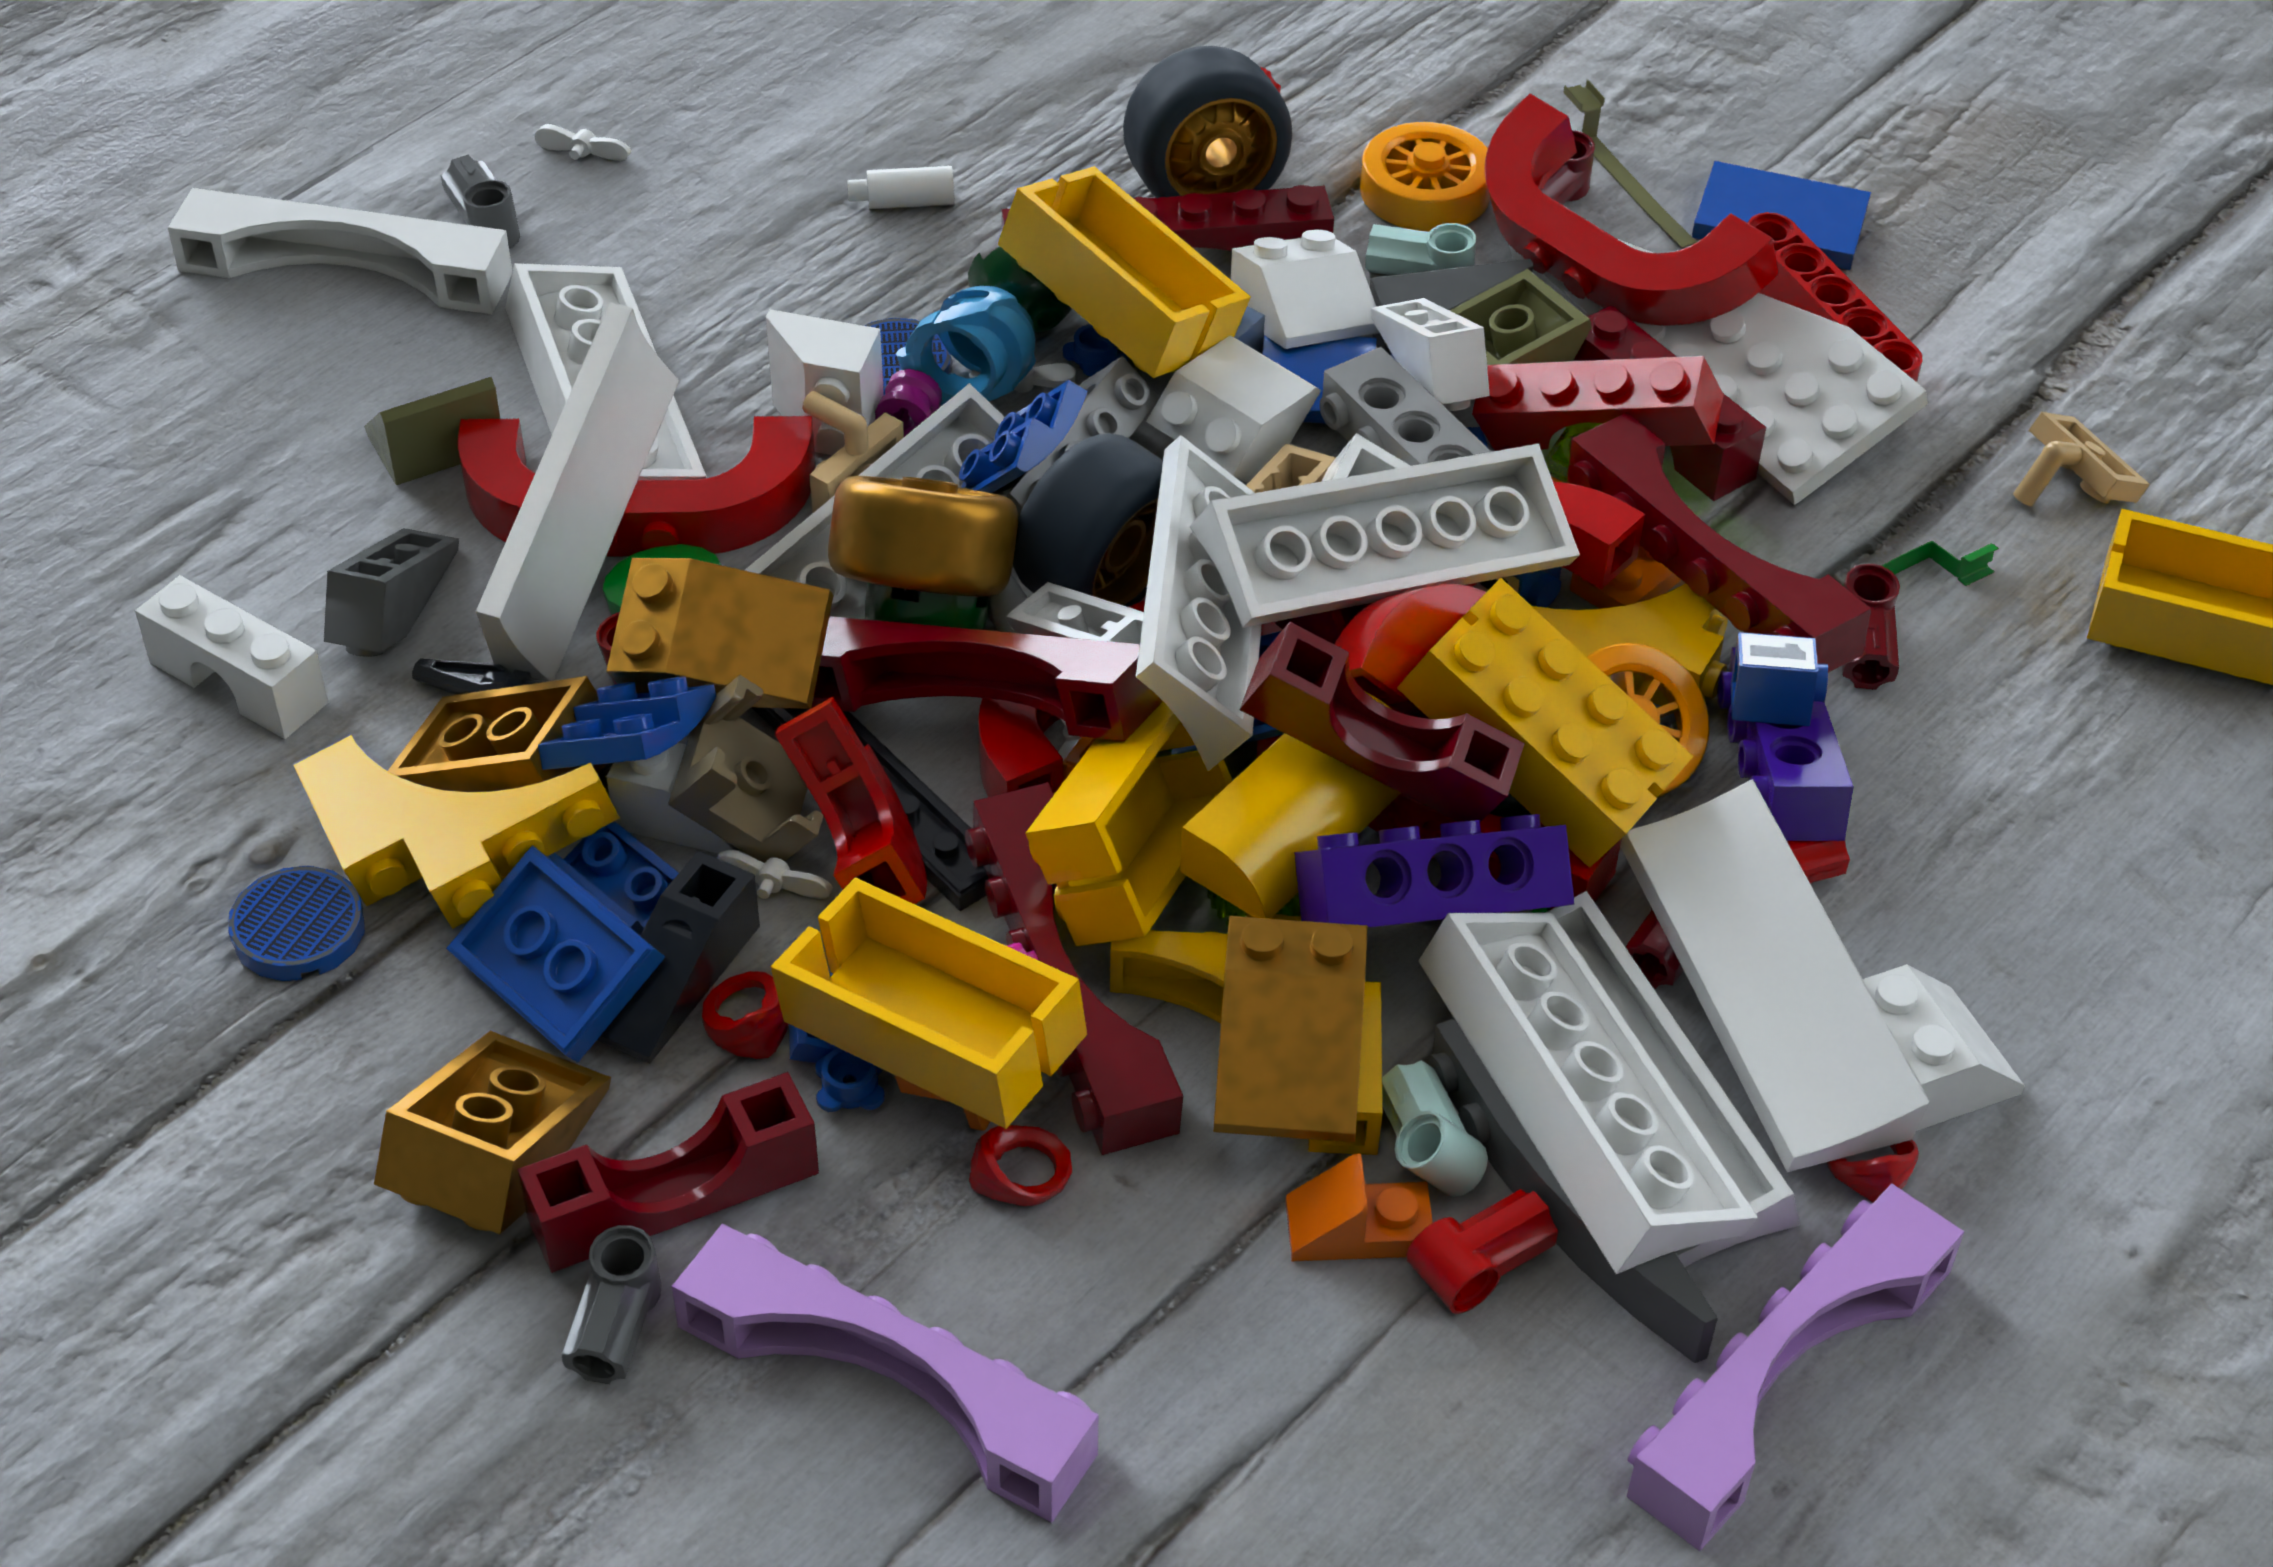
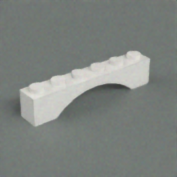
(245, 233)

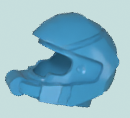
(984, 333)

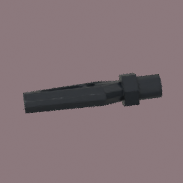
(468, 677)

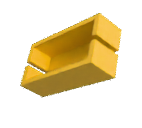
(1122, 270)
(2187, 596)
(1588, 746)
(1118, 829)
(930, 1001)

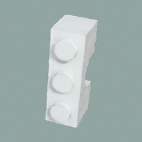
(268, 671)

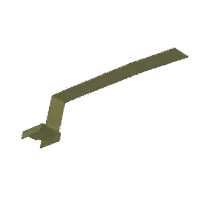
(1590, 101)

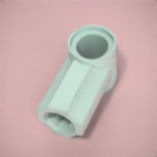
(1412, 251)
(1429, 1131)

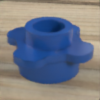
(1091, 350)
(842, 1067)

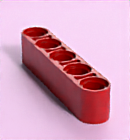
(1818, 286)

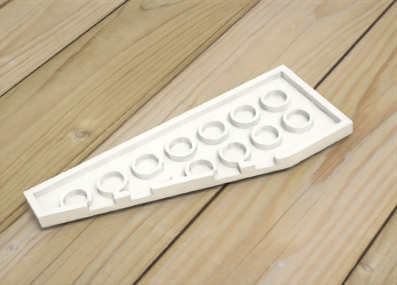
(1800, 376)

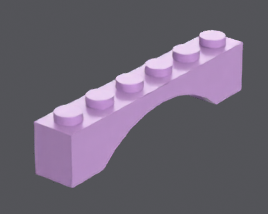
(763, 1303)
(1705, 1456)

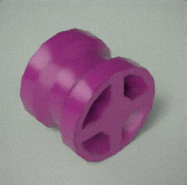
(910, 398)

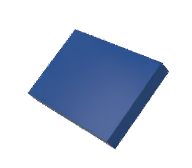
(1823, 211)
(555, 954)

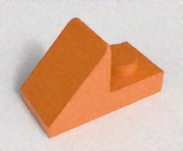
(1347, 1219)

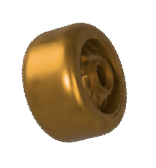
(922, 535)

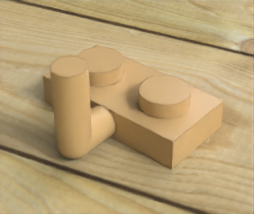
(861, 446)
(2077, 448)

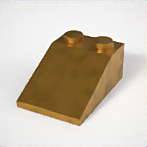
(720, 625)
(492, 737)
(1291, 1029)
(478, 1122)

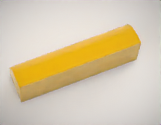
(1276, 807)

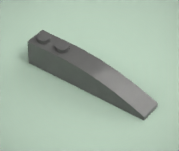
(1654, 1292)

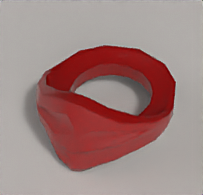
(756, 1033)
(1875, 1175)
(990, 1181)

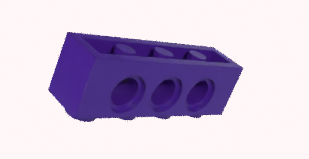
(1794, 769)
(1531, 876)

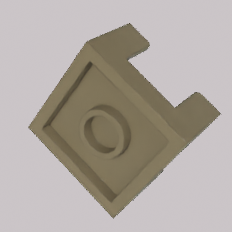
(743, 781)

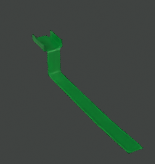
(1968, 569)

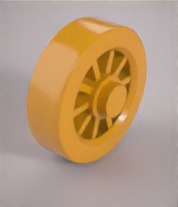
(1425, 176)
(1674, 682)

